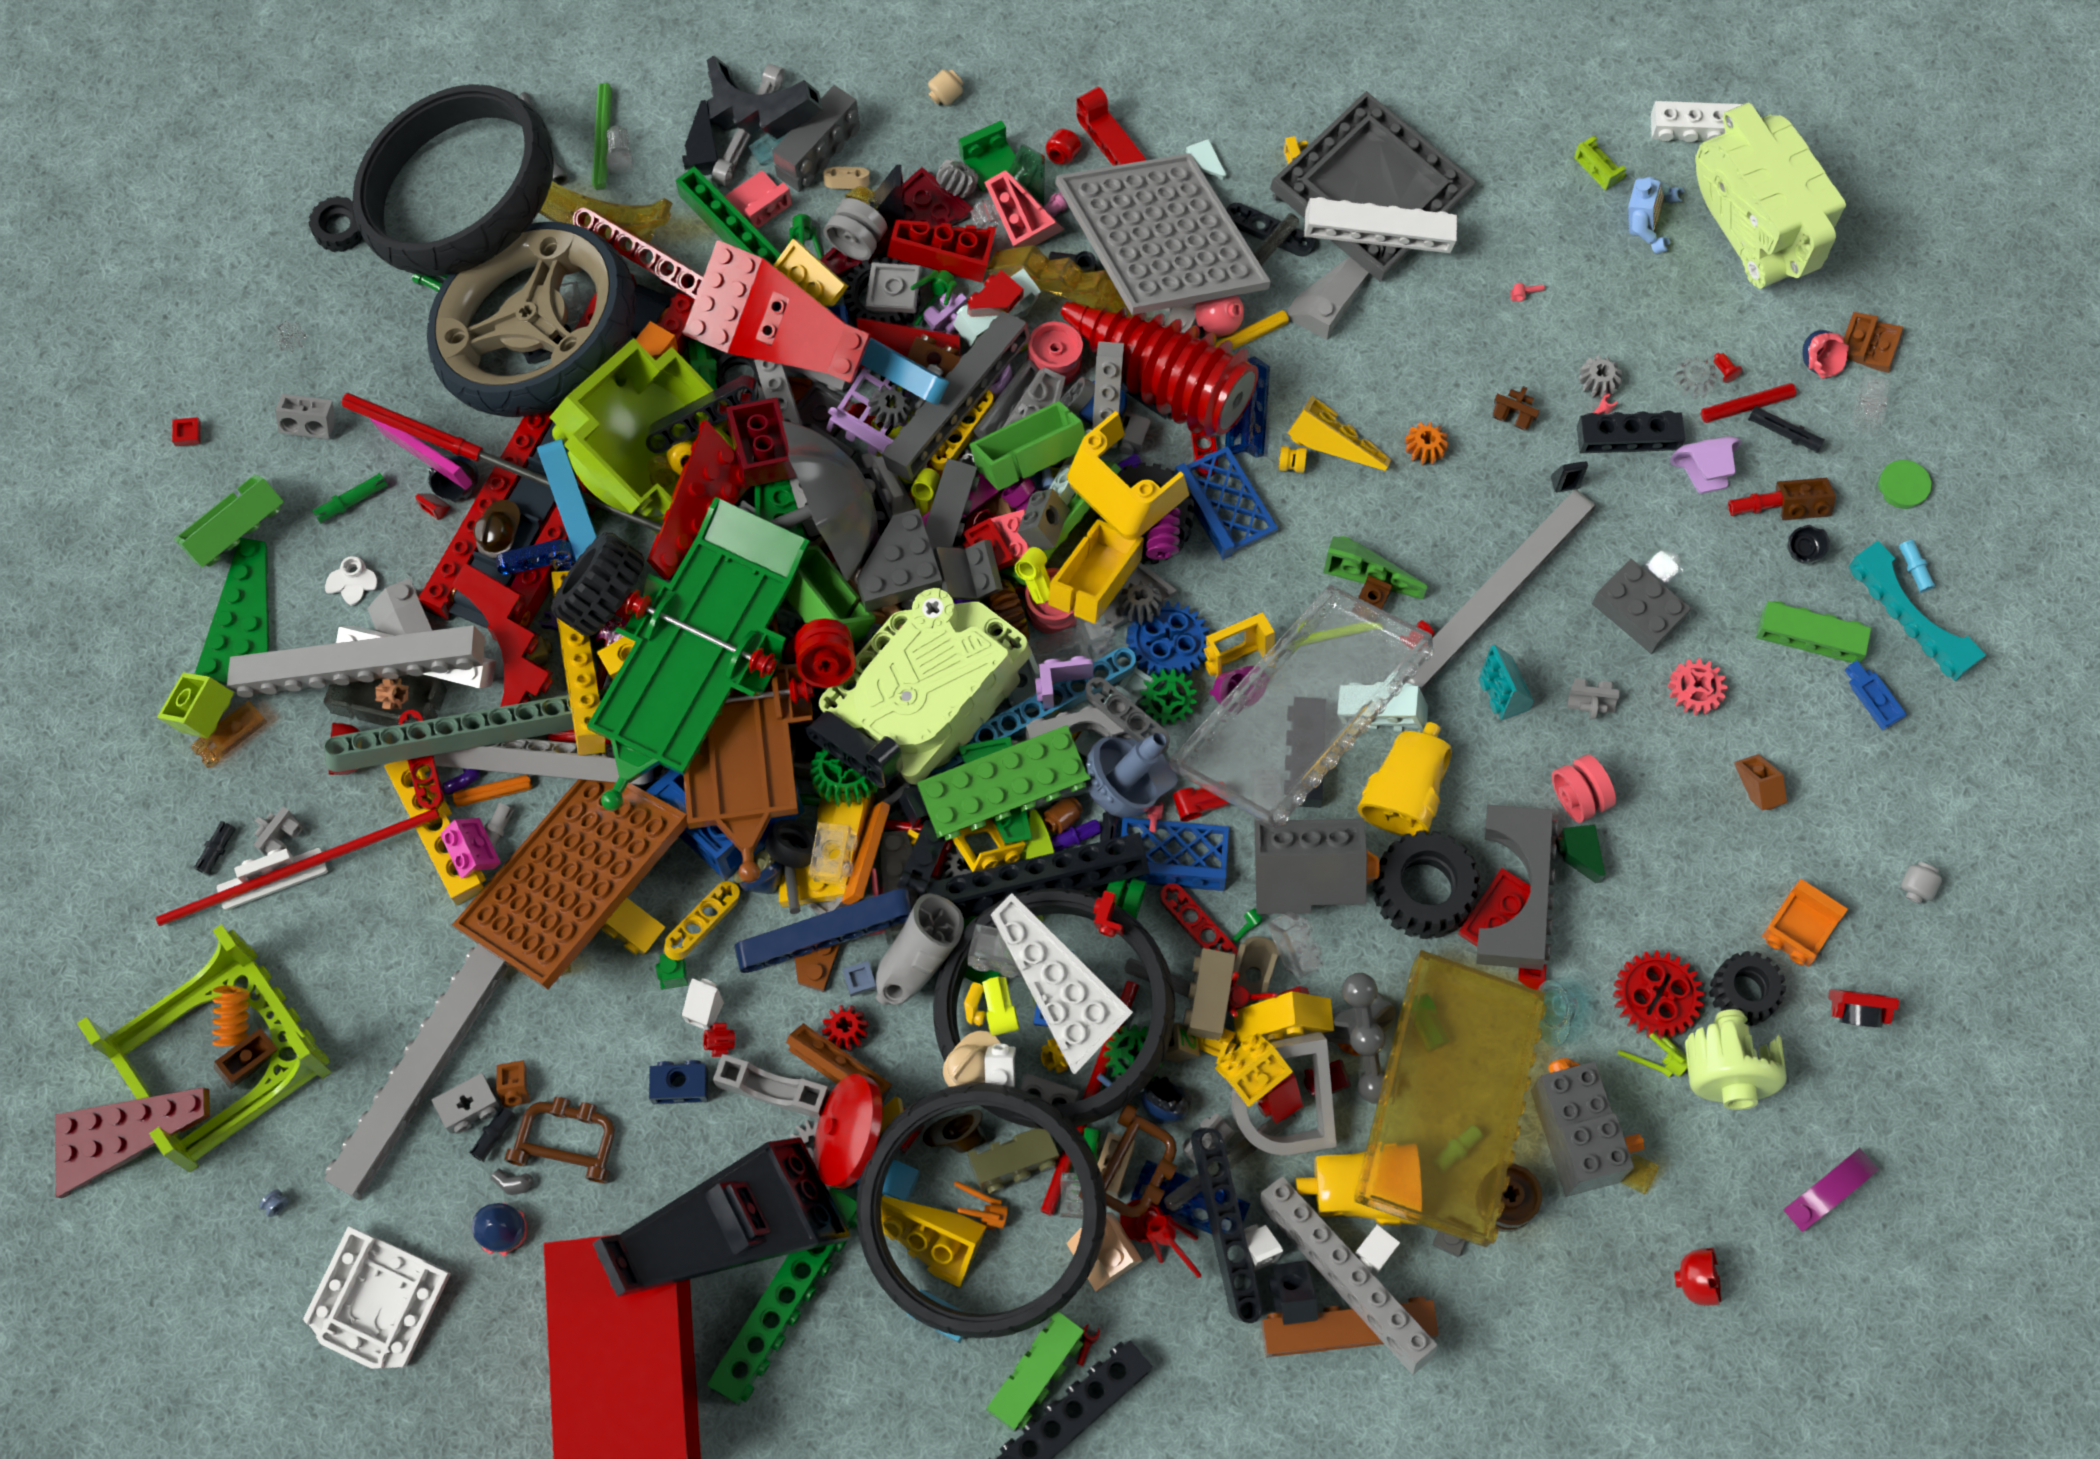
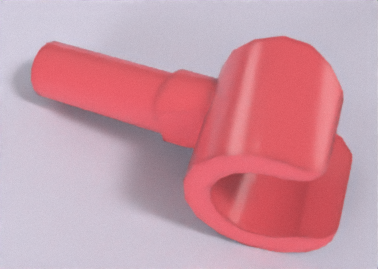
(1519, 291)
(1604, 407)
(1154, 814)

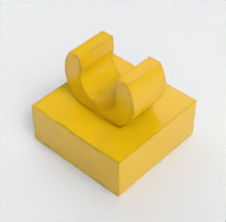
(1292, 148)

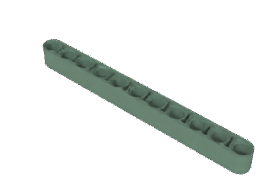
(449, 733)

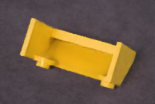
(1123, 508)

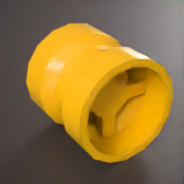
(1286, 459)

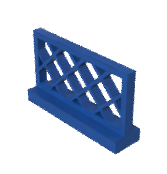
(1209, 517)
(1176, 873)

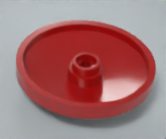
(848, 1130)

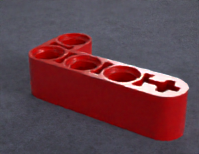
(1104, 130)

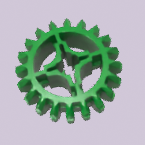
(849, 785)

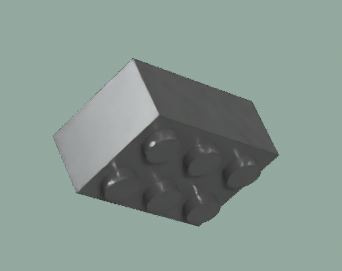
(1641, 606)

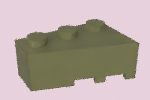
(1013, 1160)

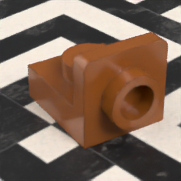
(512, 1083)

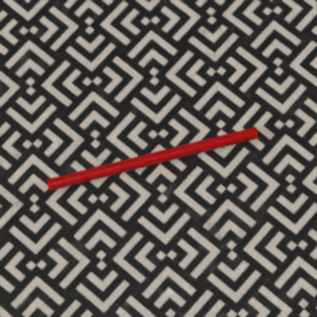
(1093, 1087)

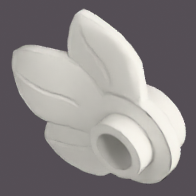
(351, 584)

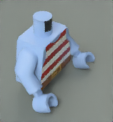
(1646, 208)

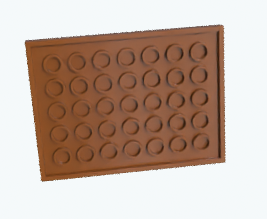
(569, 878)

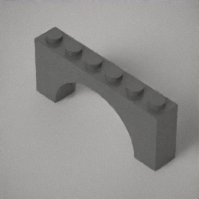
(1523, 938)

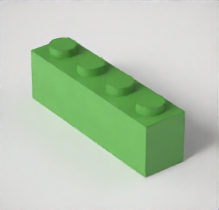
(1813, 632)

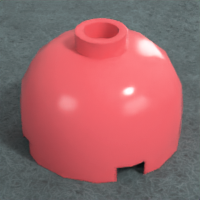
(1220, 315)

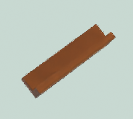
(830, 1059)

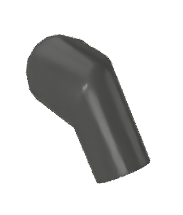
(512, 1185)

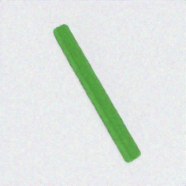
(602, 124)

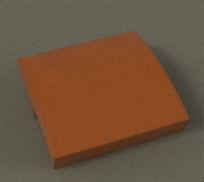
(1872, 341)

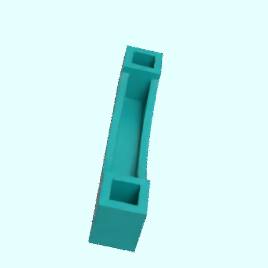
(1951, 652)

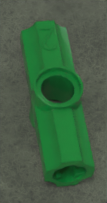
(702, 362)

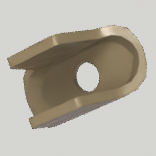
(1259, 954)

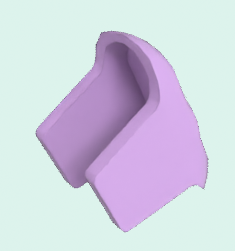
(1708, 462)

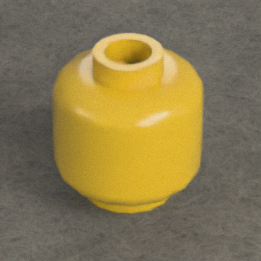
(679, 455)

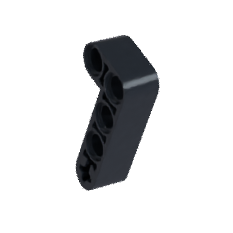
(872, 760)

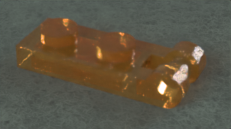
(229, 734)

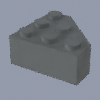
(899, 564)

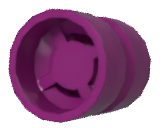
(1019, 493)

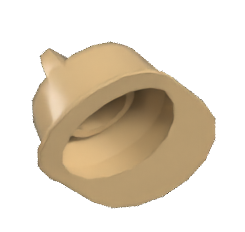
(967, 1059)

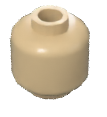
(945, 87)

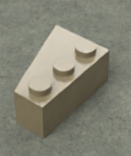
(1209, 994)

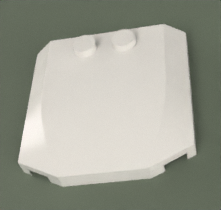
(374, 1301)

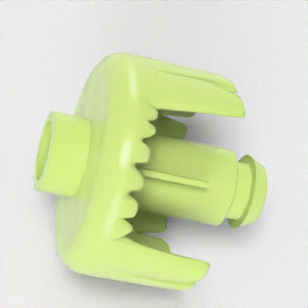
(1728, 1067)

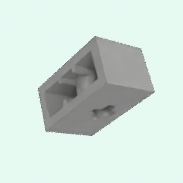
(452, 1104)

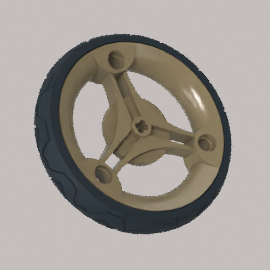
(531, 320)

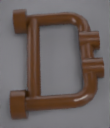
(560, 1108)
(1164, 1169)

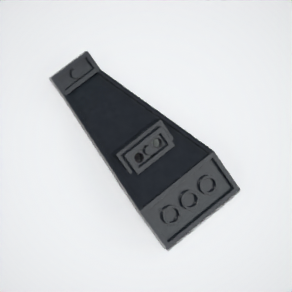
(740, 1216)

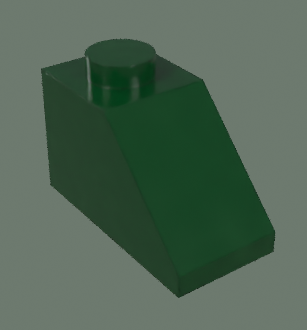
(1582, 851)

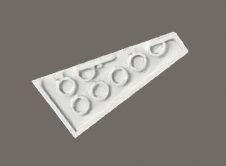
(1070, 997)

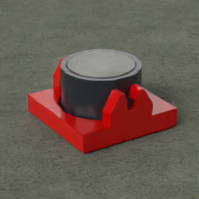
(1862, 1008)

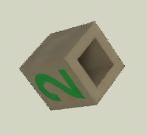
(1182, 1046)

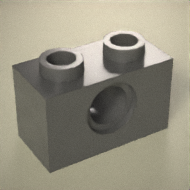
(1043, 519)

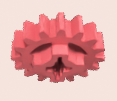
(1703, 696)

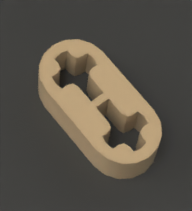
(846, 177)

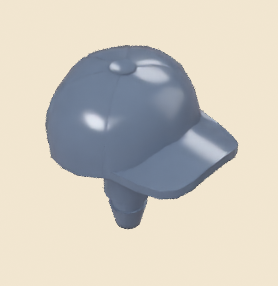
(1128, 774)

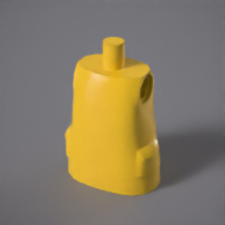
(1407, 786)
(1335, 1188)

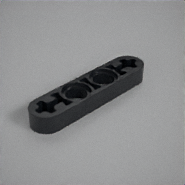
(1270, 224)

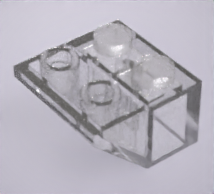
(1059, 646)

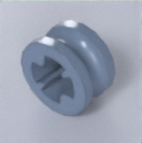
(273, 1203)

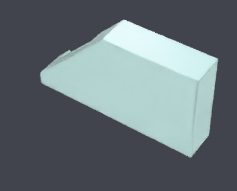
(1206, 159)

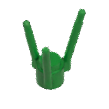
(802, 230)
(941, 283)

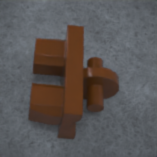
(1526, 413)

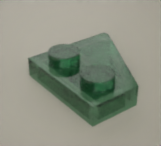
(1030, 171)

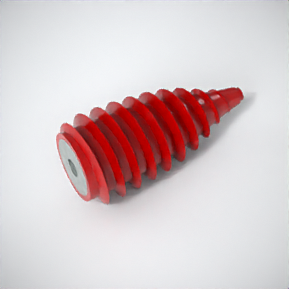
(1173, 367)

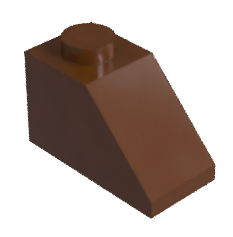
(244, 1058)

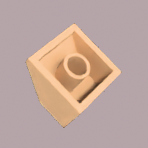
(1115, 1255)

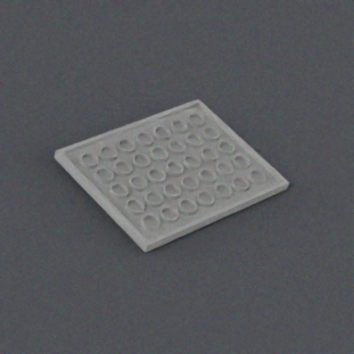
(1162, 233)

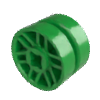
(1131, 897)

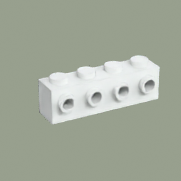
(1688, 120)

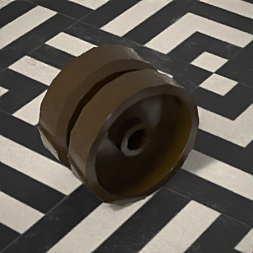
(1525, 1197)

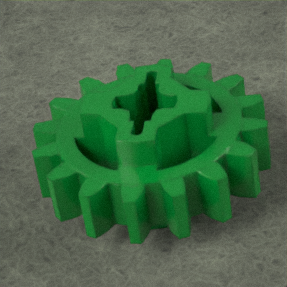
(1169, 685)
(1122, 1054)

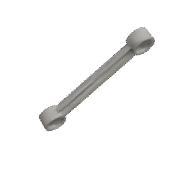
(725, 168)

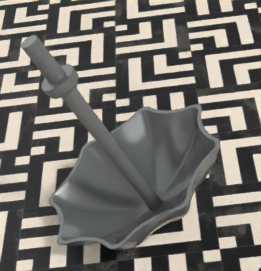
(836, 498)

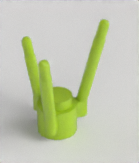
(1674, 1060)

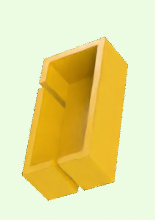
(1095, 572)

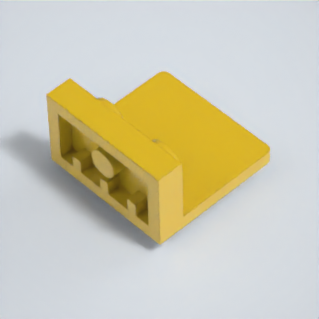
(1253, 1068)

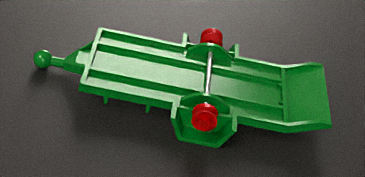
(693, 657)

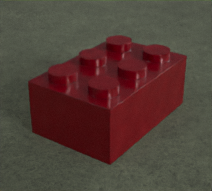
(760, 442)

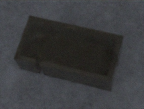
(359, 697)

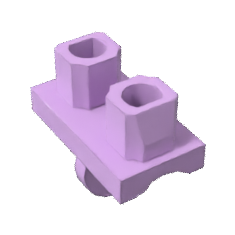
(944, 319)

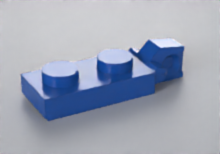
(1874, 696)

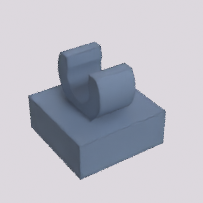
(859, 978)

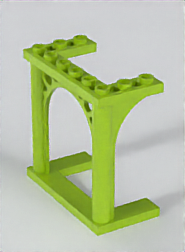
(229, 963)

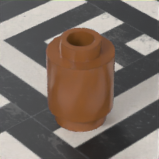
(1062, 815)

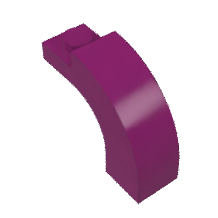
(1831, 1189)

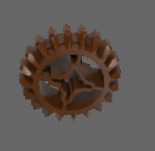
(1008, 607)

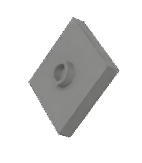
(890, 288)

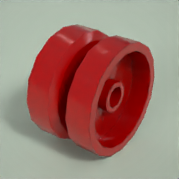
(824, 653)

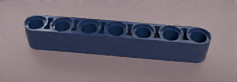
(823, 930)

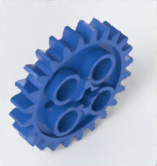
(1169, 640)

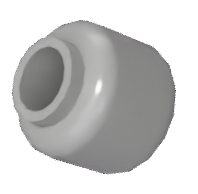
(1921, 882)

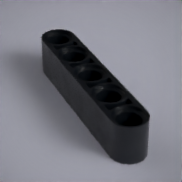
(707, 404)

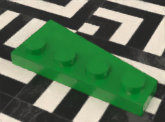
(776, 500)
(1013, 828)

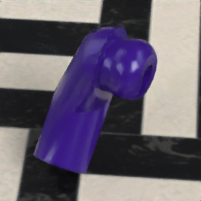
(461, 781)

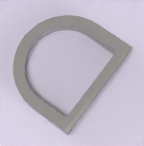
(1318, 1139)

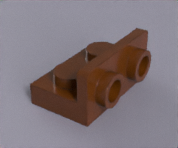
(1806, 498)

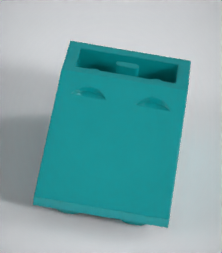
(1504, 684)

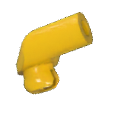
(971, 1002)

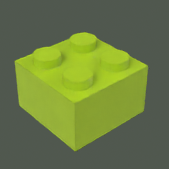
(196, 705)

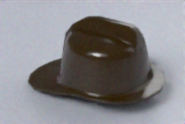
(497, 528)
(957, 1131)

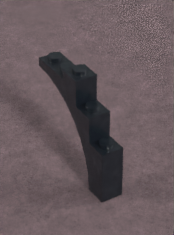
(773, 112)

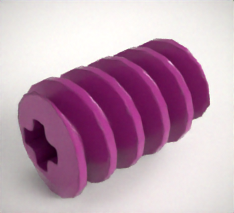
(1163, 538)

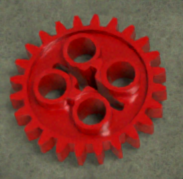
(1681, 1007)

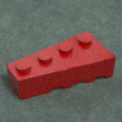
(943, 247)
(902, 337)

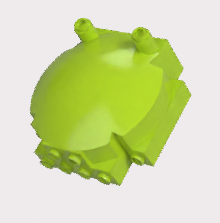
(609, 422)

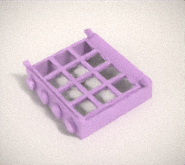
(856, 427)

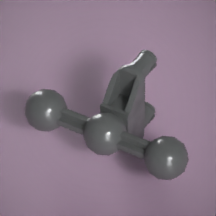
(1364, 1029)

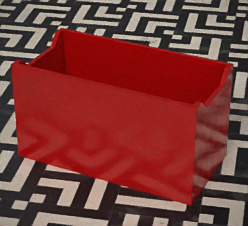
(618, 1363)

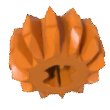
(1416, 443)

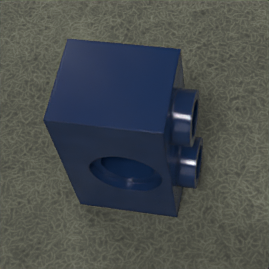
(692, 1091)

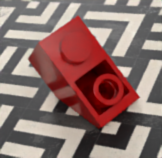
(998, 295)

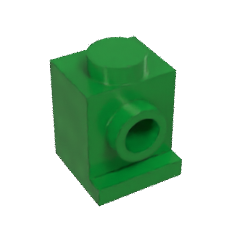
(671, 972)

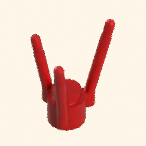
(1240, 996)
(1162, 1231)

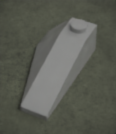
(399, 610)

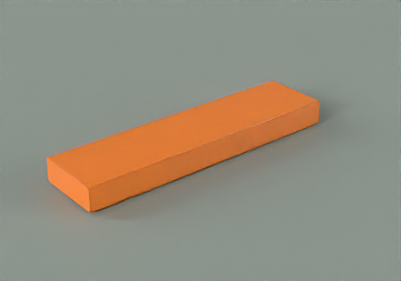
(866, 853)

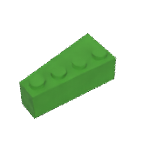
(1035, 1372)

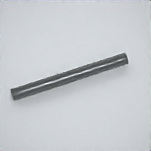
(792, 889)

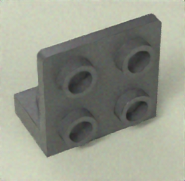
(969, 571)

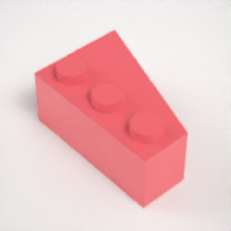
(1020, 212)

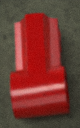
(1193, 803)

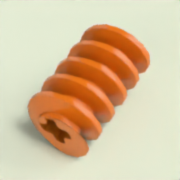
(232, 1014)

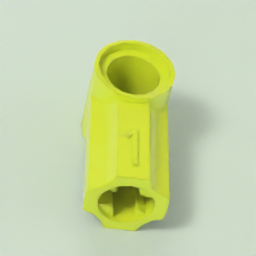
(925, 489)
(1032, 570)
(1001, 1013)

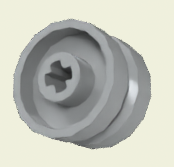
(855, 229)

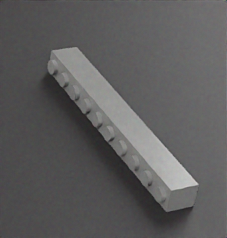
(356, 661)
(416, 1073)

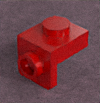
(1104, 909)

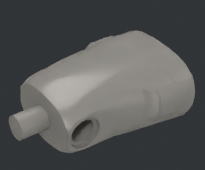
(919, 949)

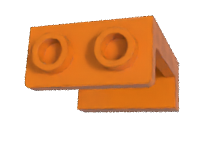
(1803, 923)

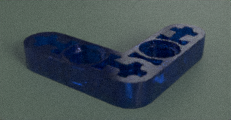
(554, 552)

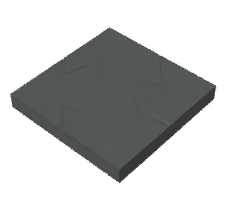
(1373, 160)

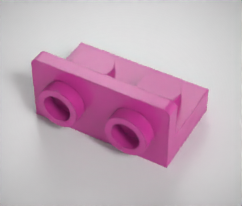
(469, 846)

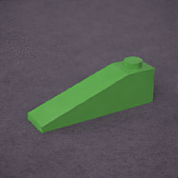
(1356, 562)

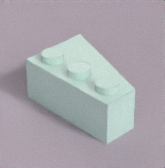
(973, 327)

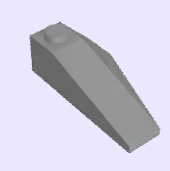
(1328, 298)

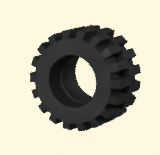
(1756, 969)

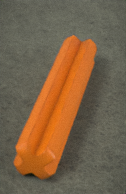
(492, 790)

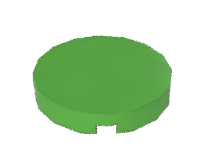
(1904, 484)

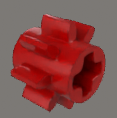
(719, 1039)

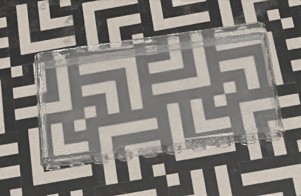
(1303, 705)

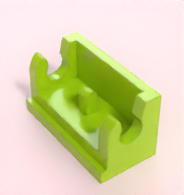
(1598, 164)

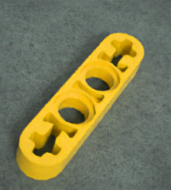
(964, 430)
(702, 920)

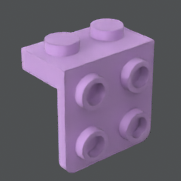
(1058, 671)

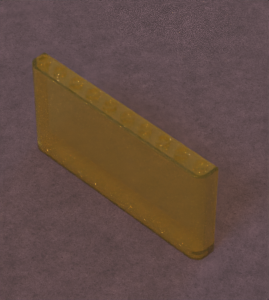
(1452, 1099)

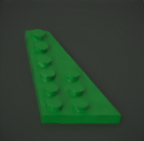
(241, 614)

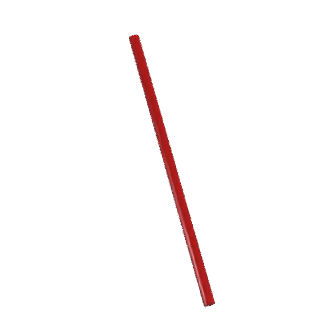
(297, 867)

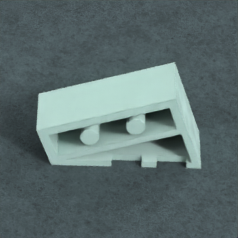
(1405, 710)

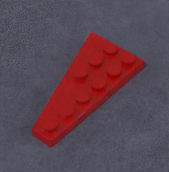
(708, 474)

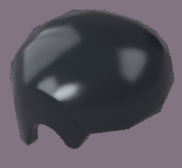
(1808, 544)

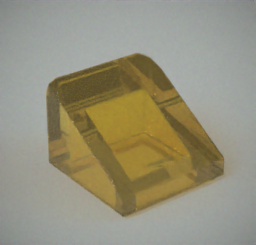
(1641, 1175)

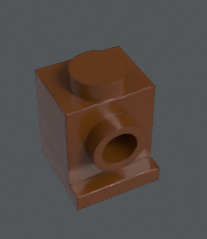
(1377, 590)

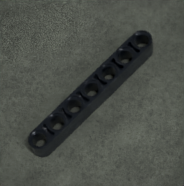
(1235, 1235)

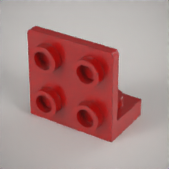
(987, 531)

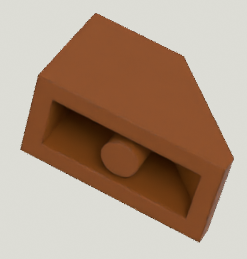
(1762, 782)

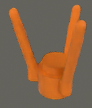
(992, 1215)

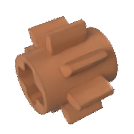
(391, 693)

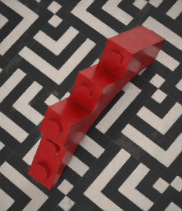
(498, 605)

